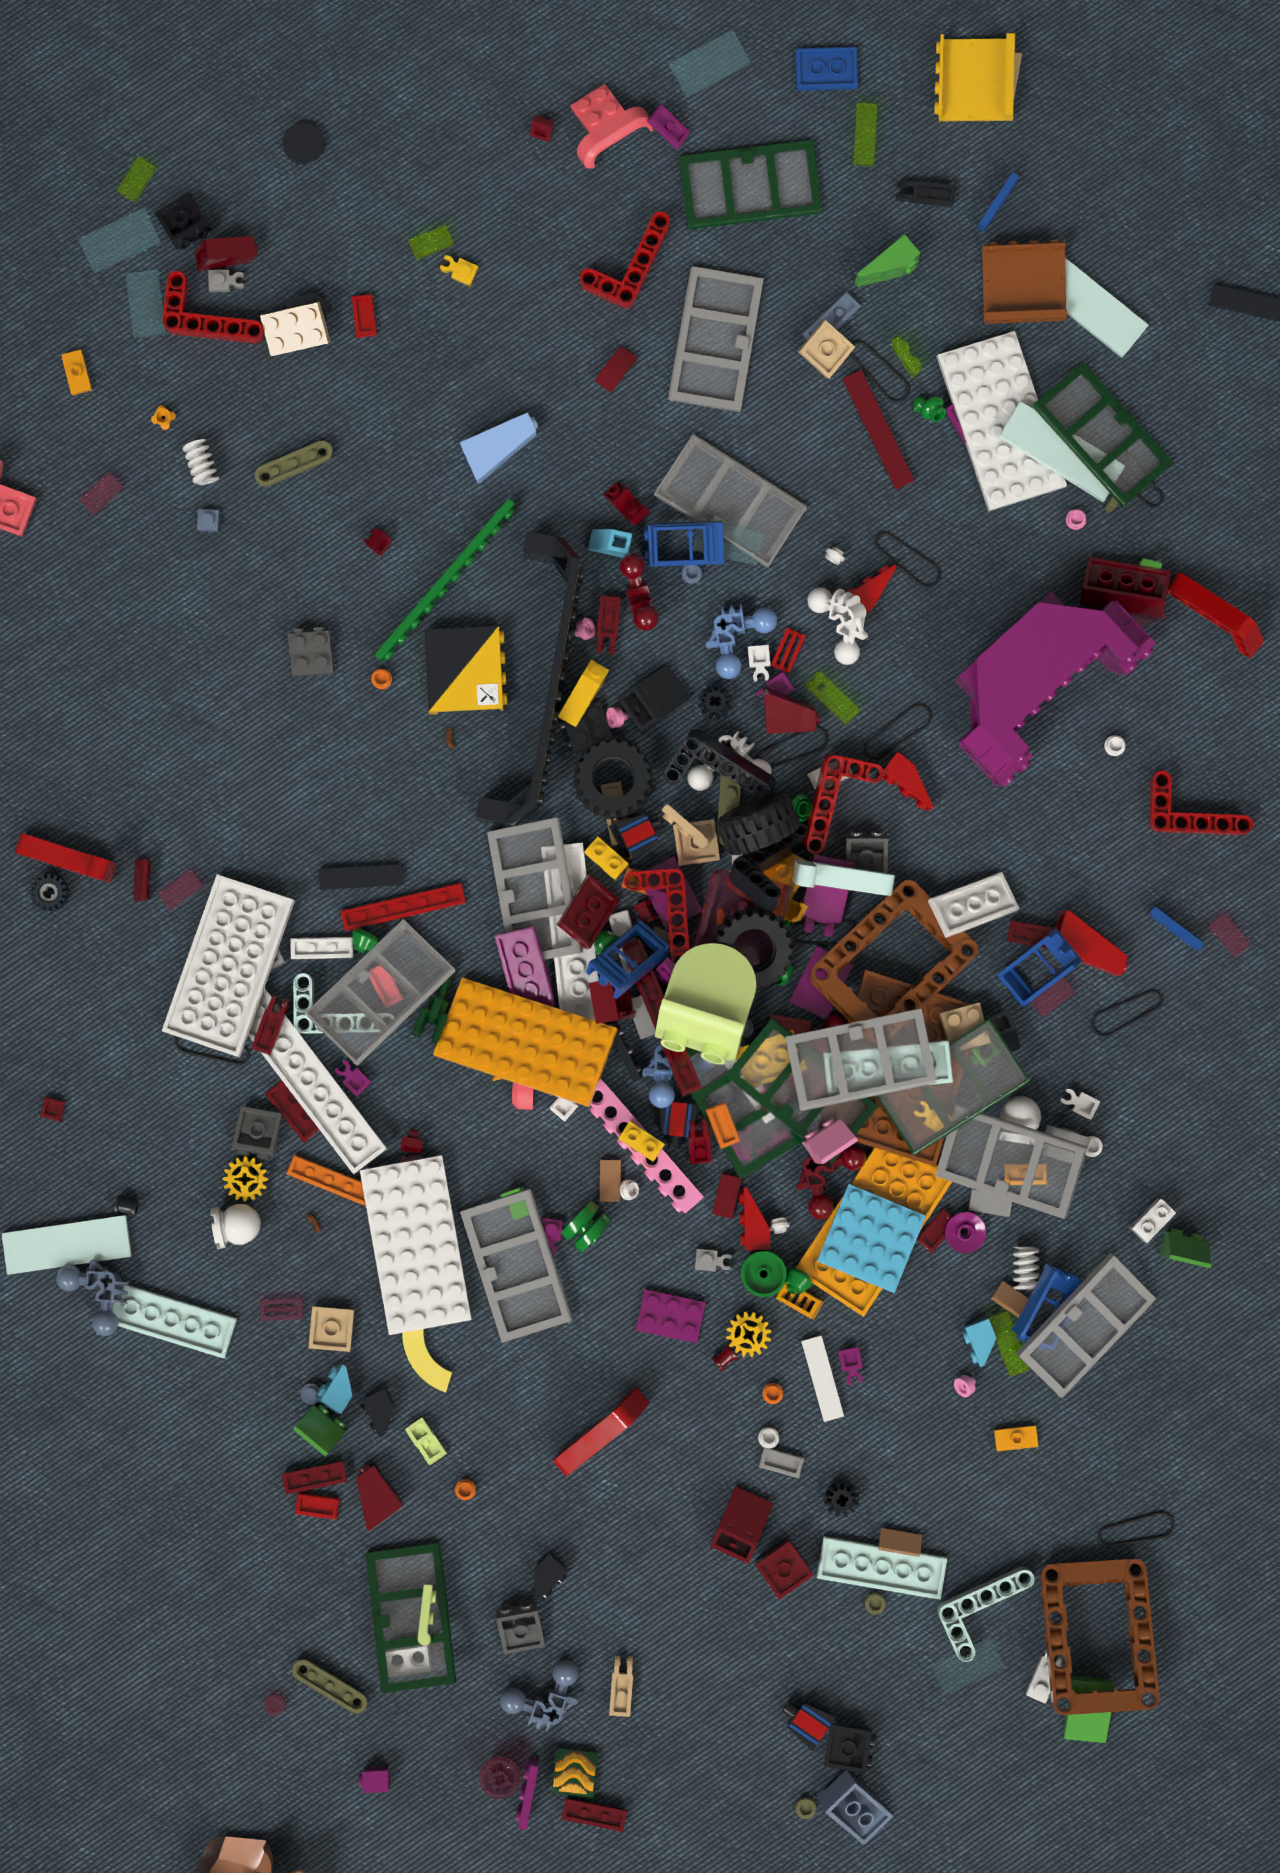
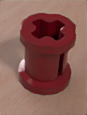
(645, 912)
(724, 1358)

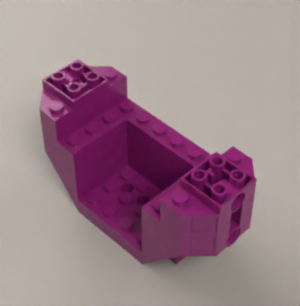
(1029, 667)

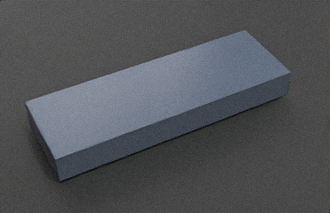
(836, 314)

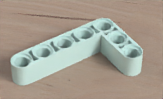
(814, 873)
(299, 1013)
(978, 1604)

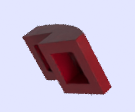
(615, 369)

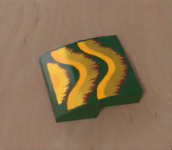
(574, 1773)

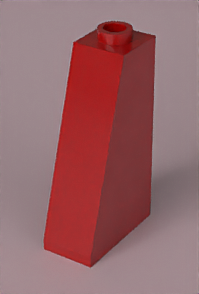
(1090, 945)

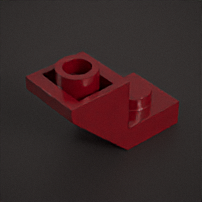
(625, 503)

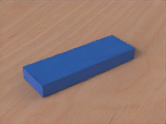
(997, 203)
(1175, 928)

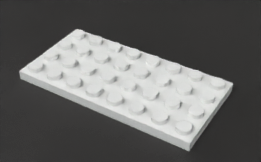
(985, 387)
(228, 965)
(415, 1245)

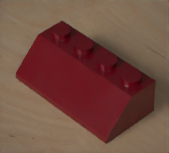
(1134, 586)

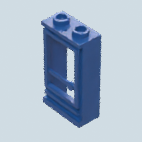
(712, 538)
(1062, 952)
(617, 976)
(1052, 1278)

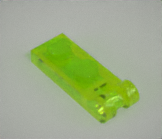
(833, 698)

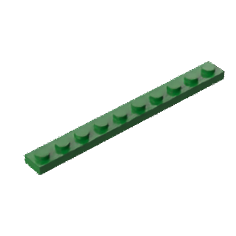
(440, 588)

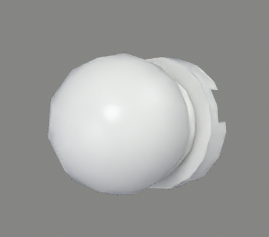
(1022, 1111)
(236, 1224)

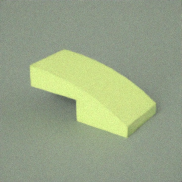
(426, 1441)

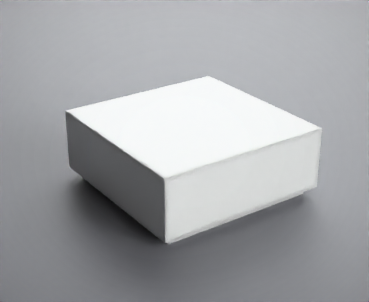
(563, 1108)

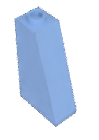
(495, 446)

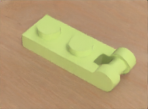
(426, 1615)

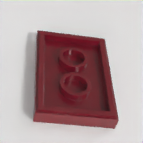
(588, 912)
(292, 1111)

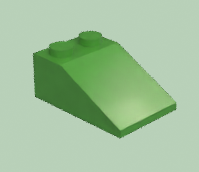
(892, 263)
(1185, 1248)
(320, 1428)
(1088, 1726)

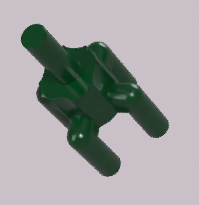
(433, 1013)

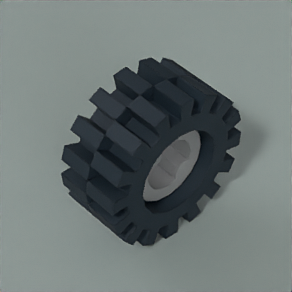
(41, 885)

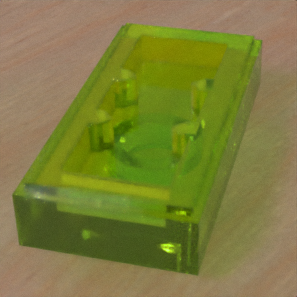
(136, 179)
(430, 242)

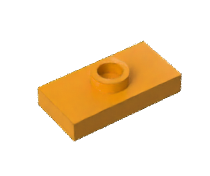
(76, 372)
(1016, 1438)

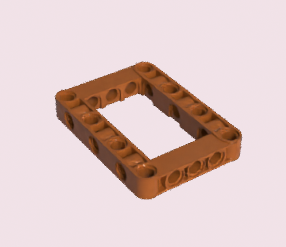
(867, 930)
(1139, 1633)

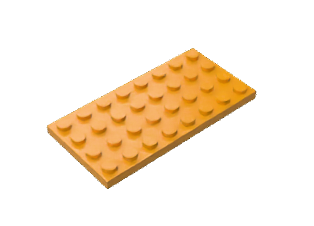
(525, 1042)
(894, 1179)

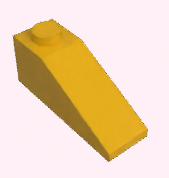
(583, 693)

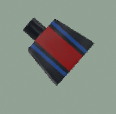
(635, 835)
(675, 1121)
(808, 1722)

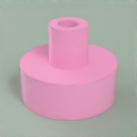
(585, 629)
(615, 717)
(965, 1385)

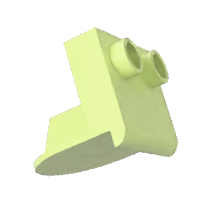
(707, 1002)

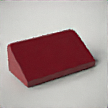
(142, 880)

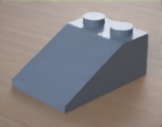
(854, 1807)

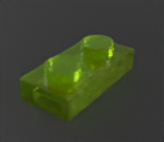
(902, 349)

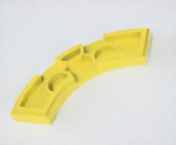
(422, 1362)

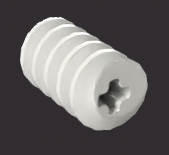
(198, 461)
(1026, 1267)

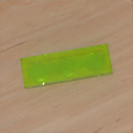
(865, 134)
(1008, 1343)

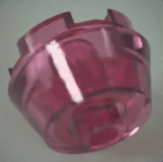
(499, 1778)

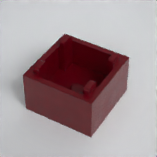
(608, 1008)
(783, 1568)

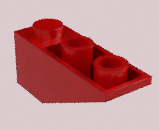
(873, 587)
(905, 776)
(756, 1231)

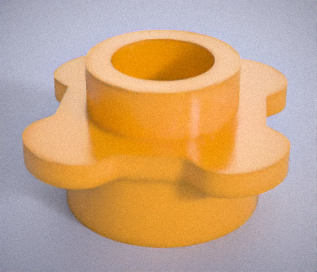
(157, 418)

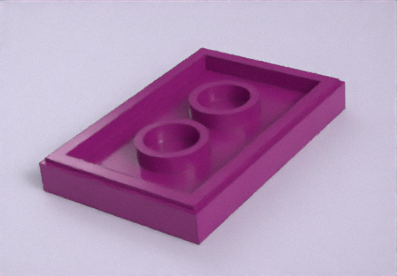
(807, 995)

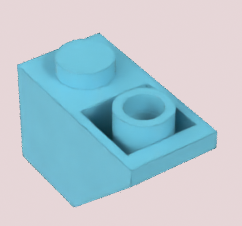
(610, 542)
(981, 1338)
(337, 1390)

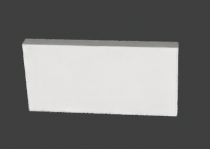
(973, 904)

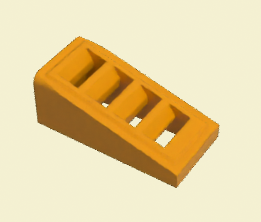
(815, 1309)

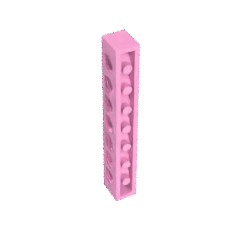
(691, 1195)

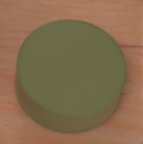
(875, 1603)
(805, 1807)

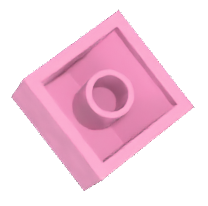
(828, 1141)

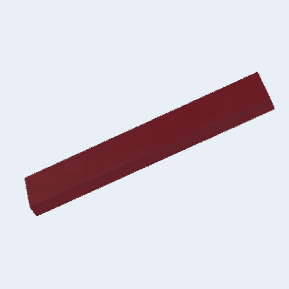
(878, 430)

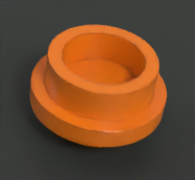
(381, 678)
(772, 1393)
(465, 1489)

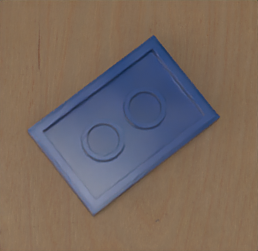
(826, 68)

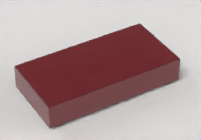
(726, 1196)
(935, 1231)

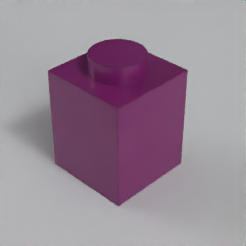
(375, 1779)

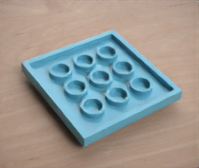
(871, 1238)

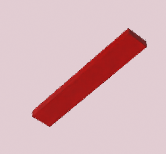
(403, 907)

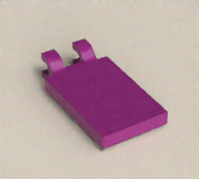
(824, 902)

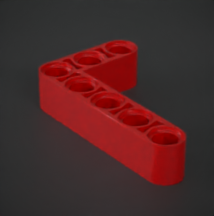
(635, 267)
(202, 330)
(1224, 615)
(830, 794)
(1189, 818)
(66, 858)
(671, 909)
(602, 1432)

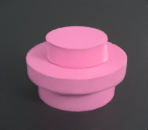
(1075, 519)

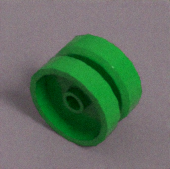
(588, 1228)
(759, 1261)

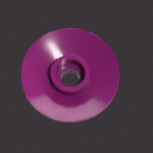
(972, 1239)

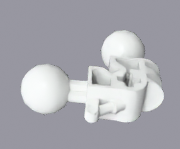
(850, 612)
(701, 776)

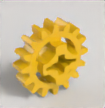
(245, 1189)
(740, 1339)

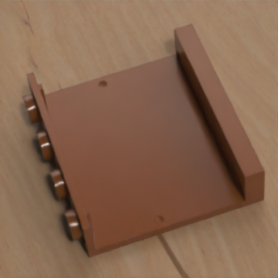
(1024, 282)

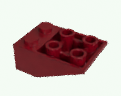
(741, 1525)

